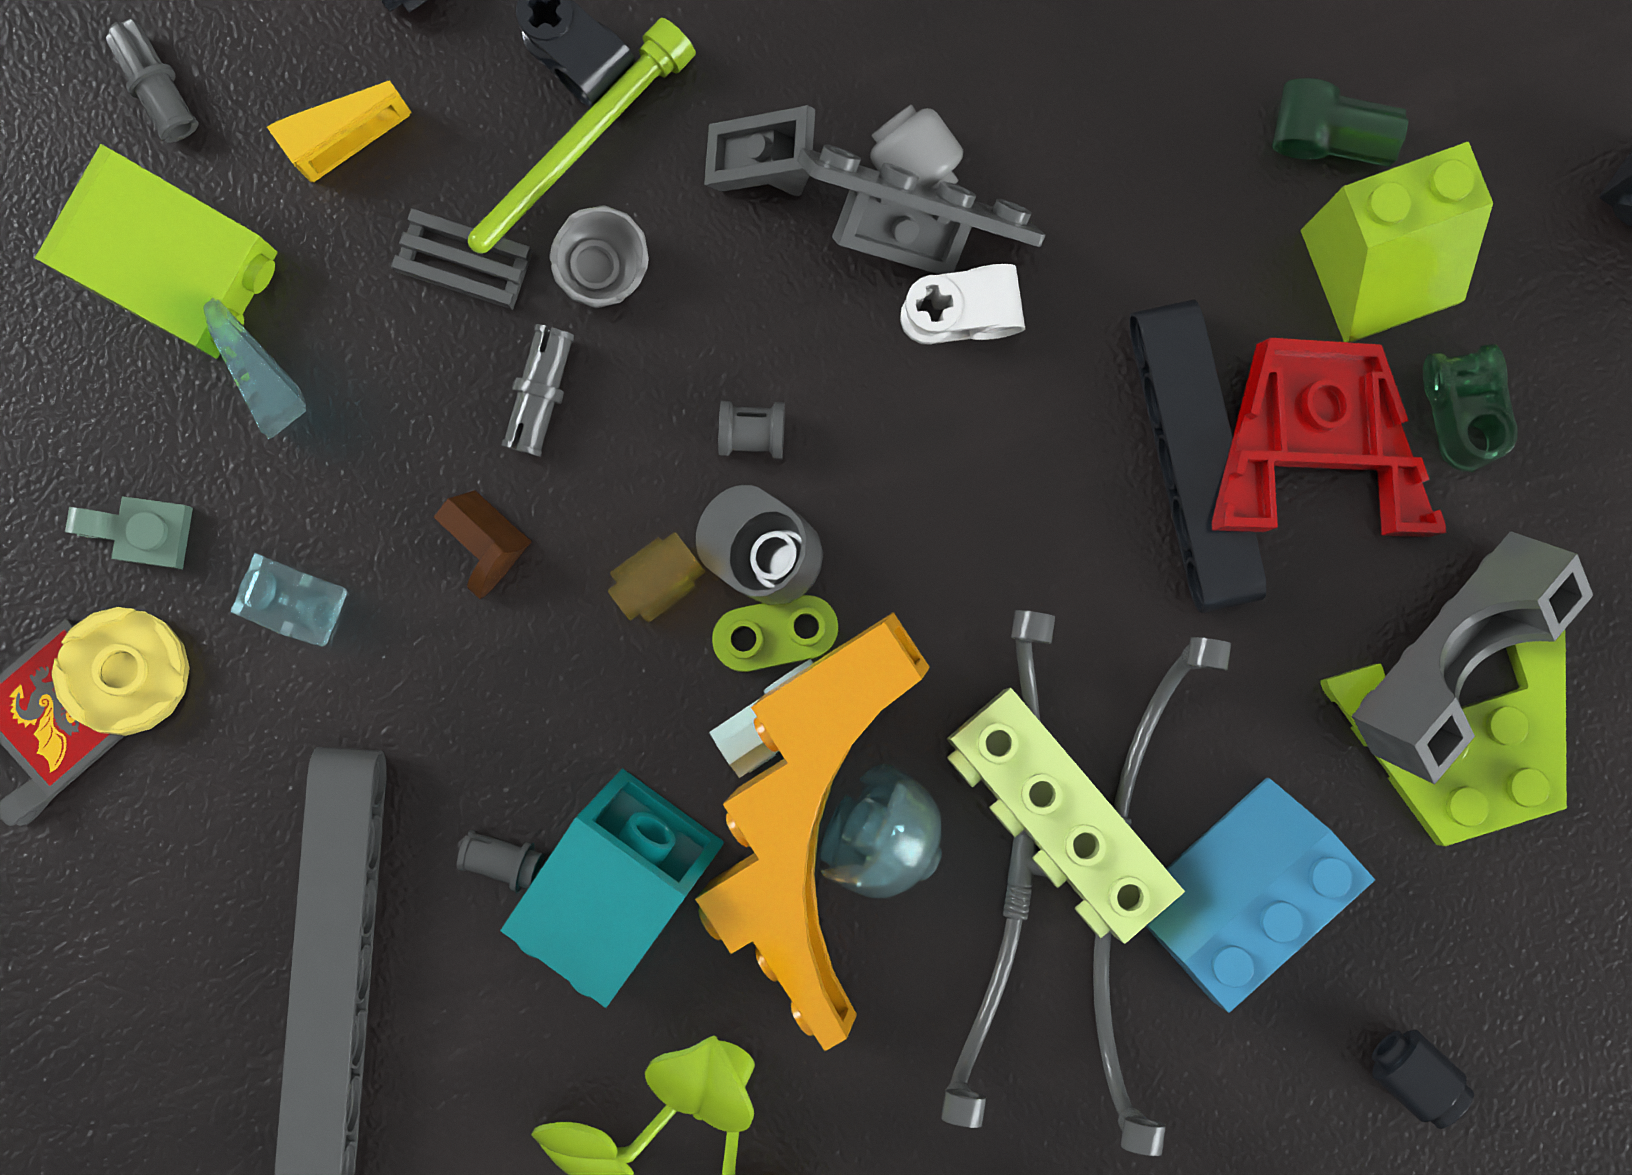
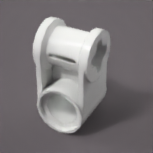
(975, 304)

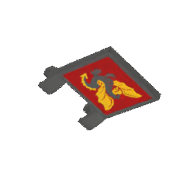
(42, 732)

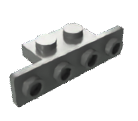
(907, 221)

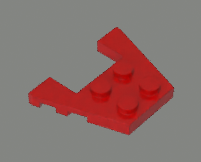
(1322, 410)

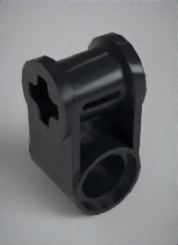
(577, 50)

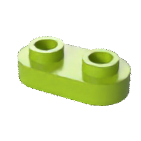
(775, 634)

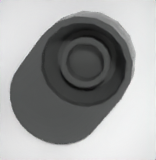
(759, 545)

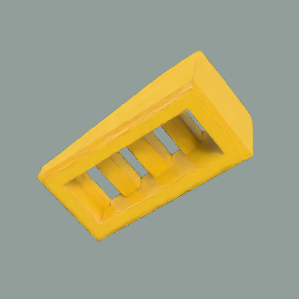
(338, 129)

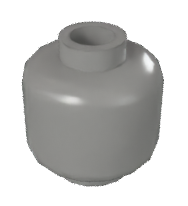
(918, 144)

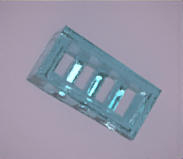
(263, 384)

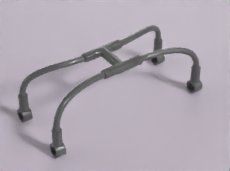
(967, 1107)

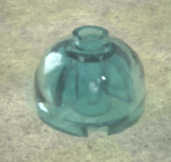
(885, 837)

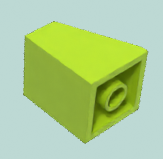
(1400, 241)
(155, 249)

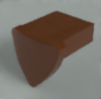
(485, 535)

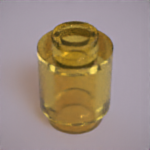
(655, 578)

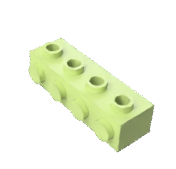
(1064, 816)

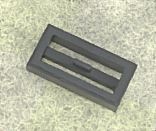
(413, 242)

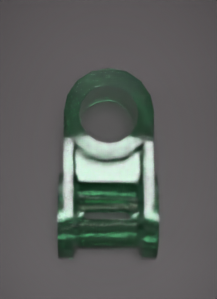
(1466, 393)

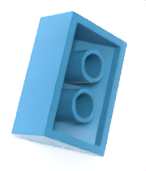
(1255, 893)

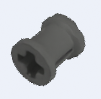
(751, 429)

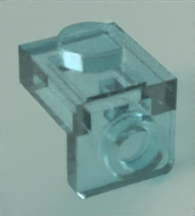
(289, 601)

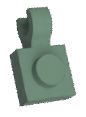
(141, 533)

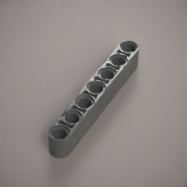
(331, 962)

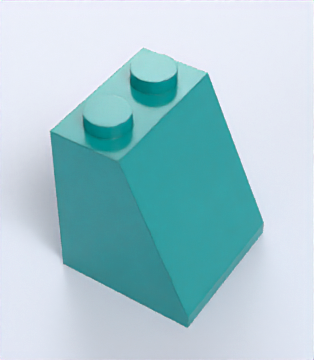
(611, 886)

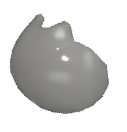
(599, 256)

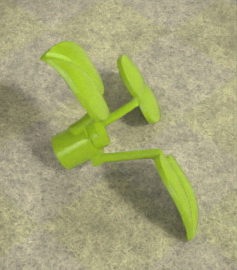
(695, 1081)

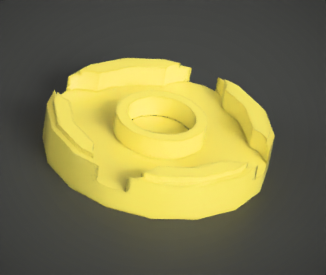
(120, 671)

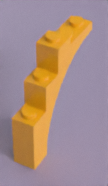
(779, 815)

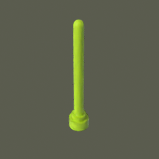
(663, 51)

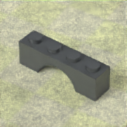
(1513, 598)

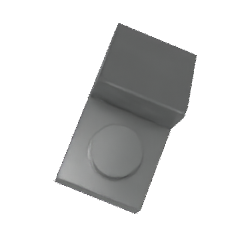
(760, 151)

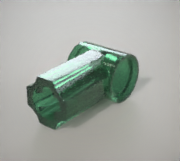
(1321, 122)

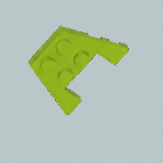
(1510, 766)

